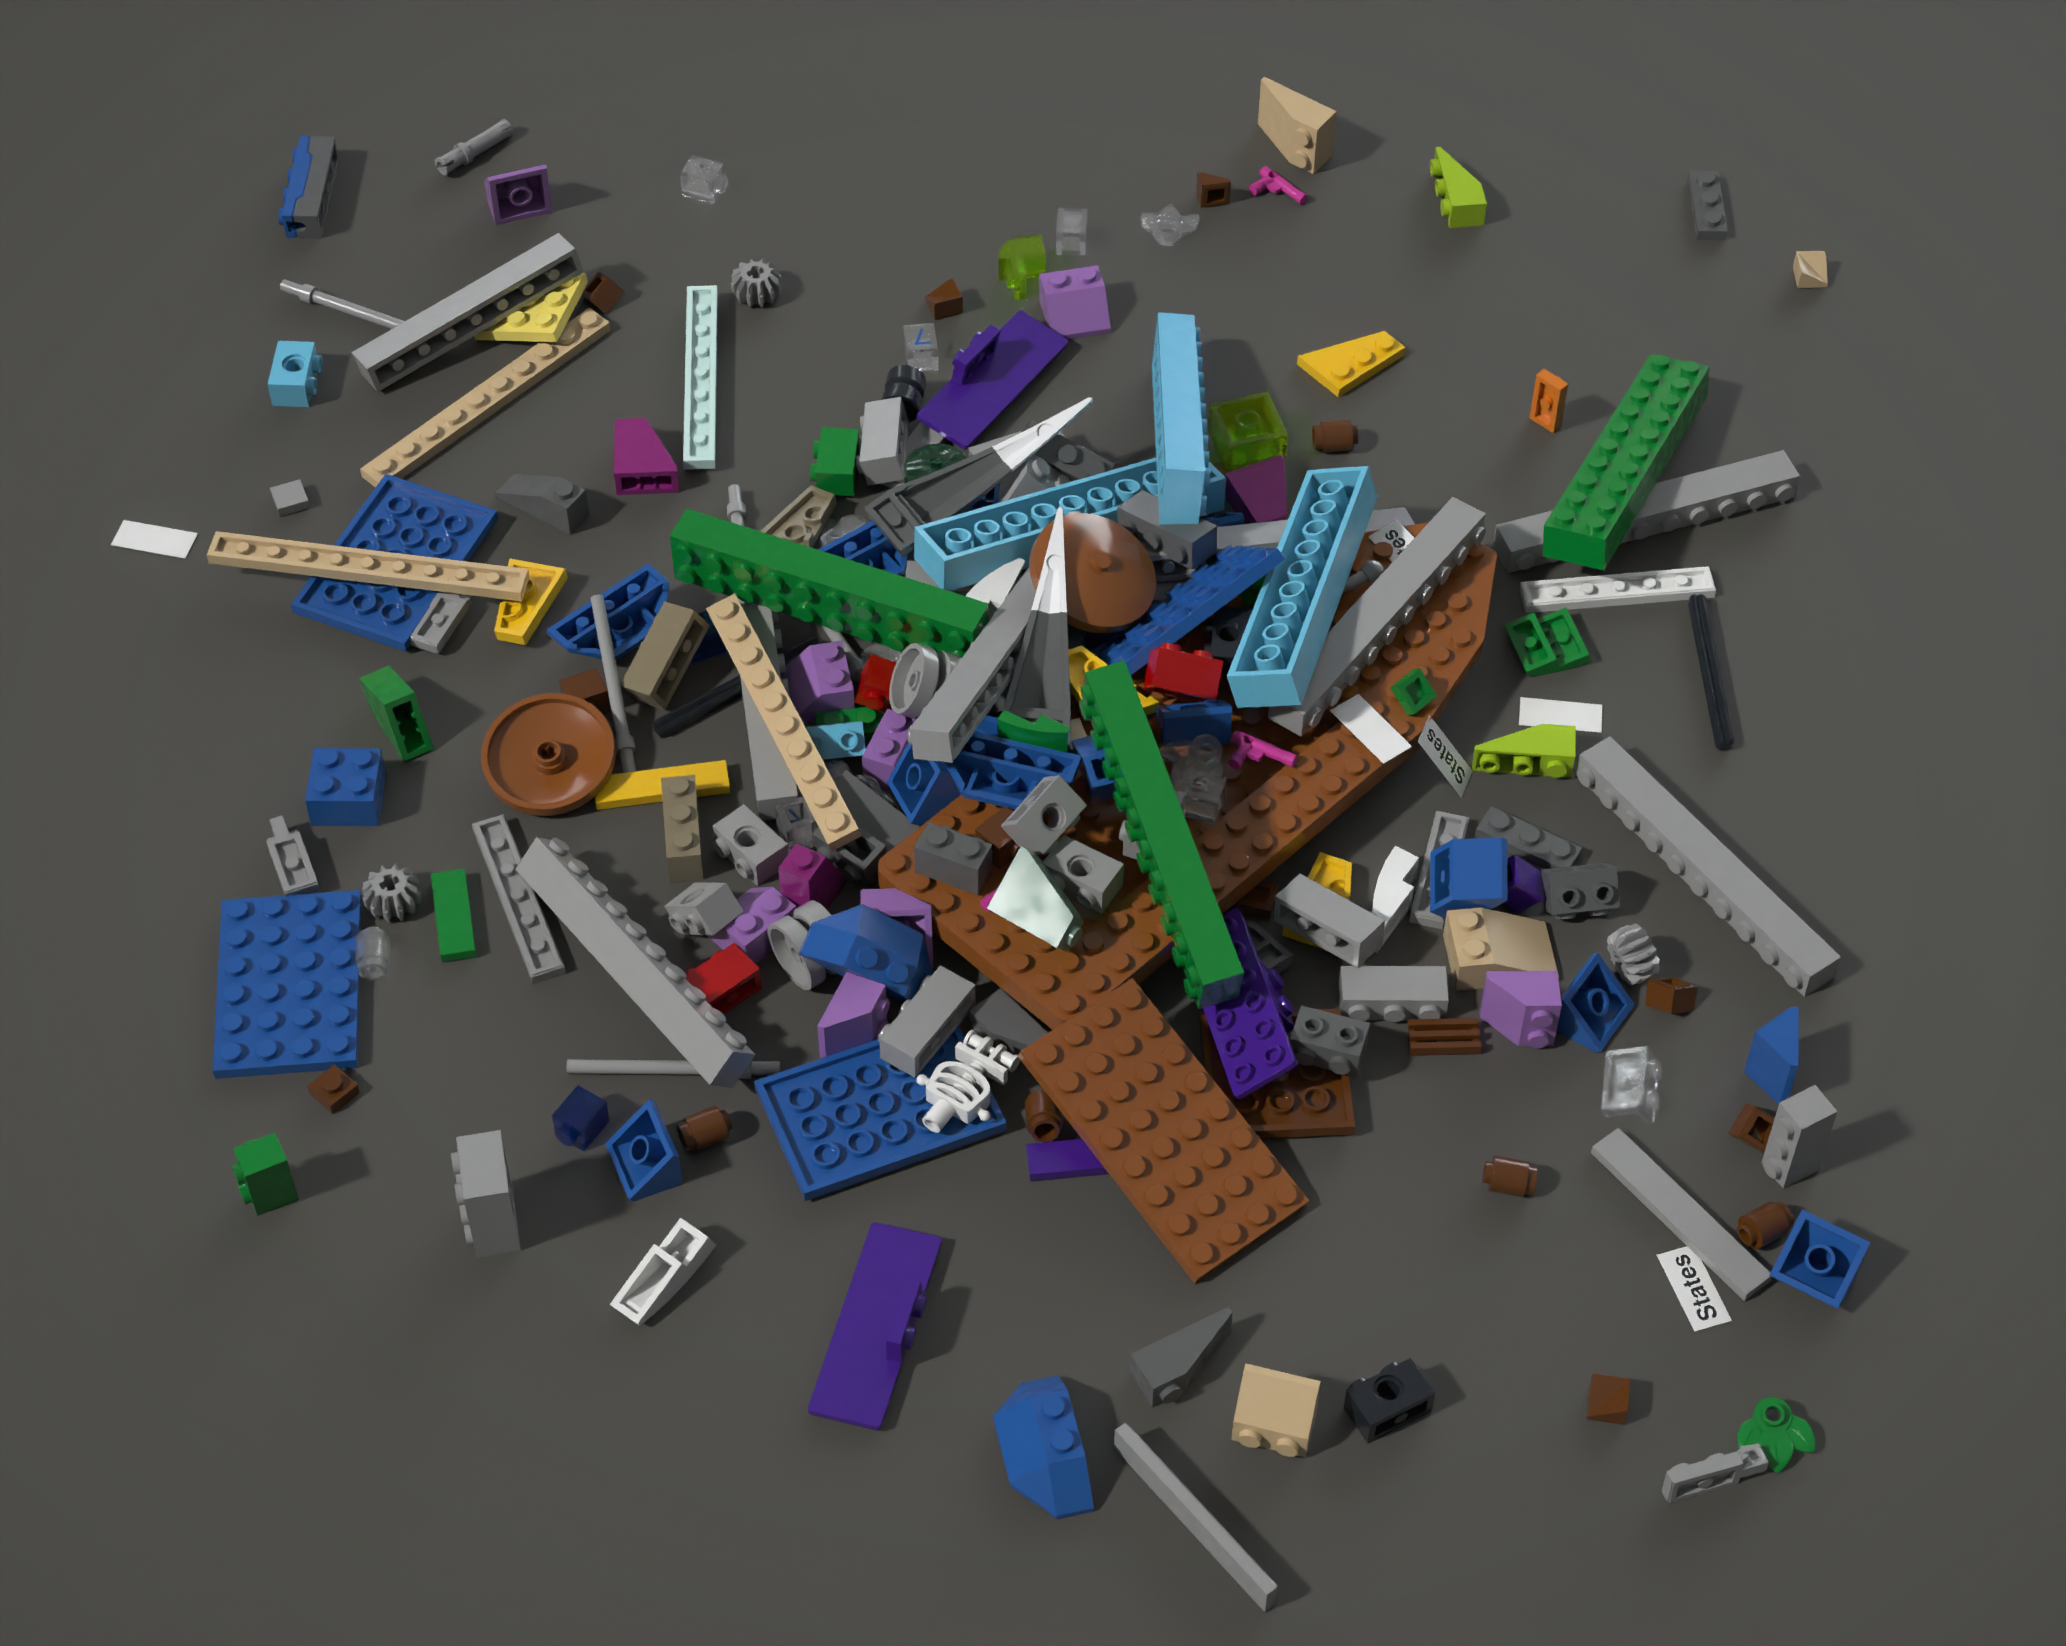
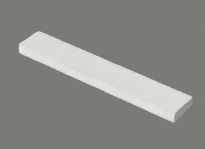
(1616, 589)

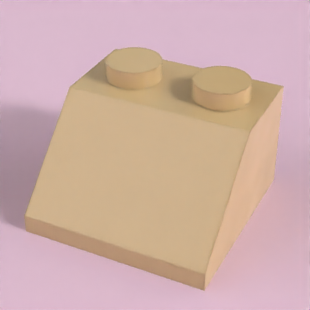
(1275, 1411)

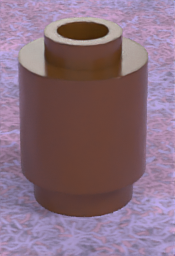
(1334, 436)
(1042, 1117)
(704, 1128)
(1510, 1176)
(1764, 1224)

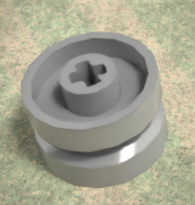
(917, 677)
(787, 938)

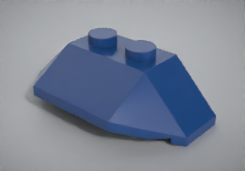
(870, 548)
(630, 614)
(1007, 770)
(871, 948)
(1044, 1448)

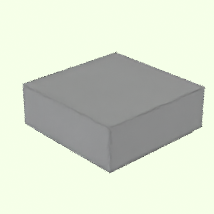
(289, 497)

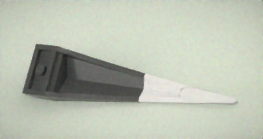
(960, 484)
(1042, 667)

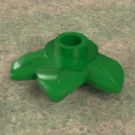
(1776, 1437)

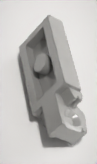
(440, 621)
(291, 860)
(1713, 1473)

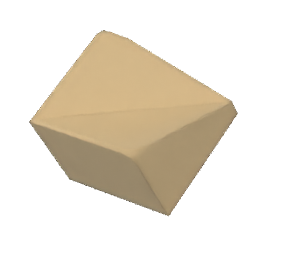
(1810, 269)

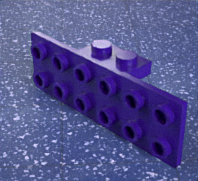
(991, 377)
(1255, 1025)
(875, 1326)

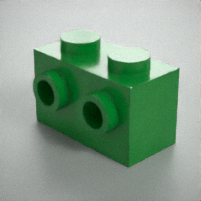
(836, 460)
(263, 1174)

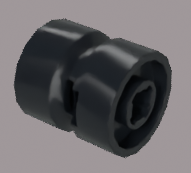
(908, 384)

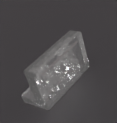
(1631, 1083)

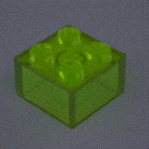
(1246, 430)

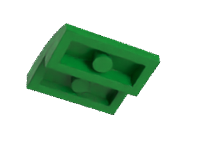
(1547, 643)
(1042, 733)

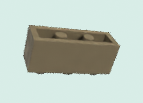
(664, 655)
(682, 828)

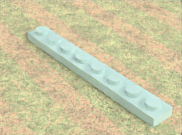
(700, 378)

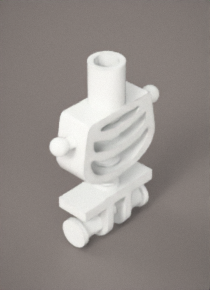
(954, 1083)

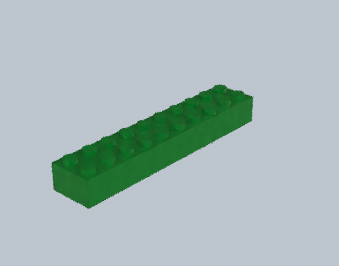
(1625, 462)
(822, 586)
(1161, 836)

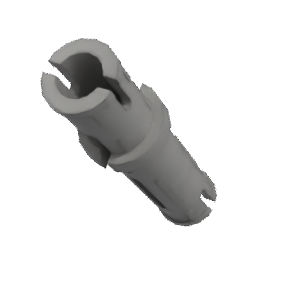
(465, 152)

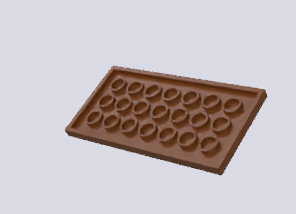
(1163, 1130)

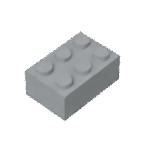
(485, 1194)

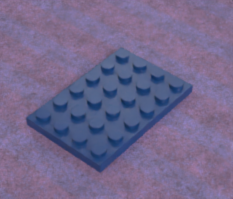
(403, 521)
(1189, 604)
(287, 984)
(860, 1117)

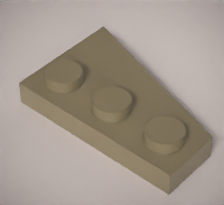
(804, 517)

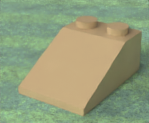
(1296, 125)
(1494, 941)

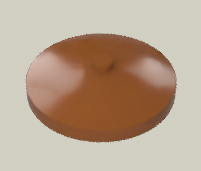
(1105, 573)
(548, 754)

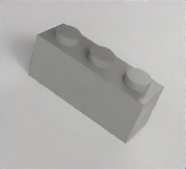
(883, 441)
(1329, 920)
(1393, 992)
(926, 1021)
(1798, 1136)

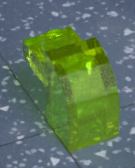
(1019, 260)

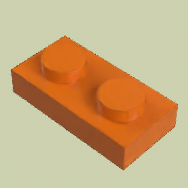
(1548, 400)

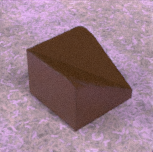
(1212, 190)
(602, 292)
(945, 300)
(1671, 995)
(1753, 1127)
(1608, 1398)

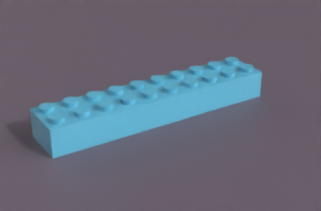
(1179, 420)
(977, 542)
(1304, 589)

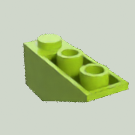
(1460, 192)
(1532, 751)

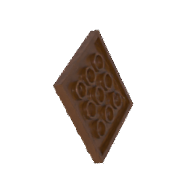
(1293, 1105)

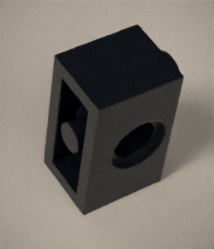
(1226, 634)
(1378, 1416)

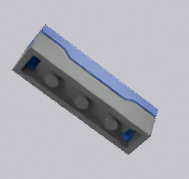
(309, 187)

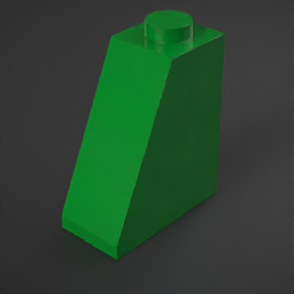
(397, 712)

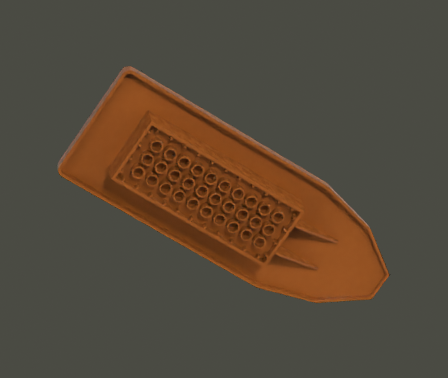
(1262, 823)

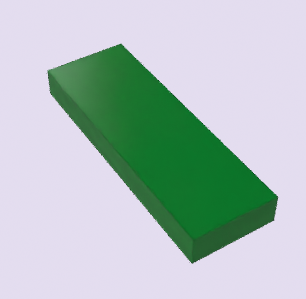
(453, 915)

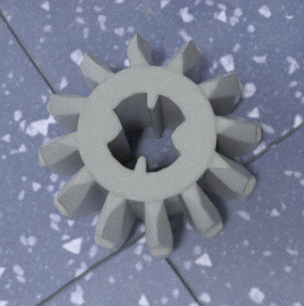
(756, 282)
(391, 892)
(1633, 954)

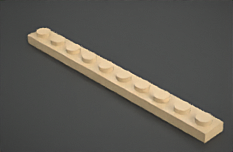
(486, 399)
(368, 566)
(784, 723)

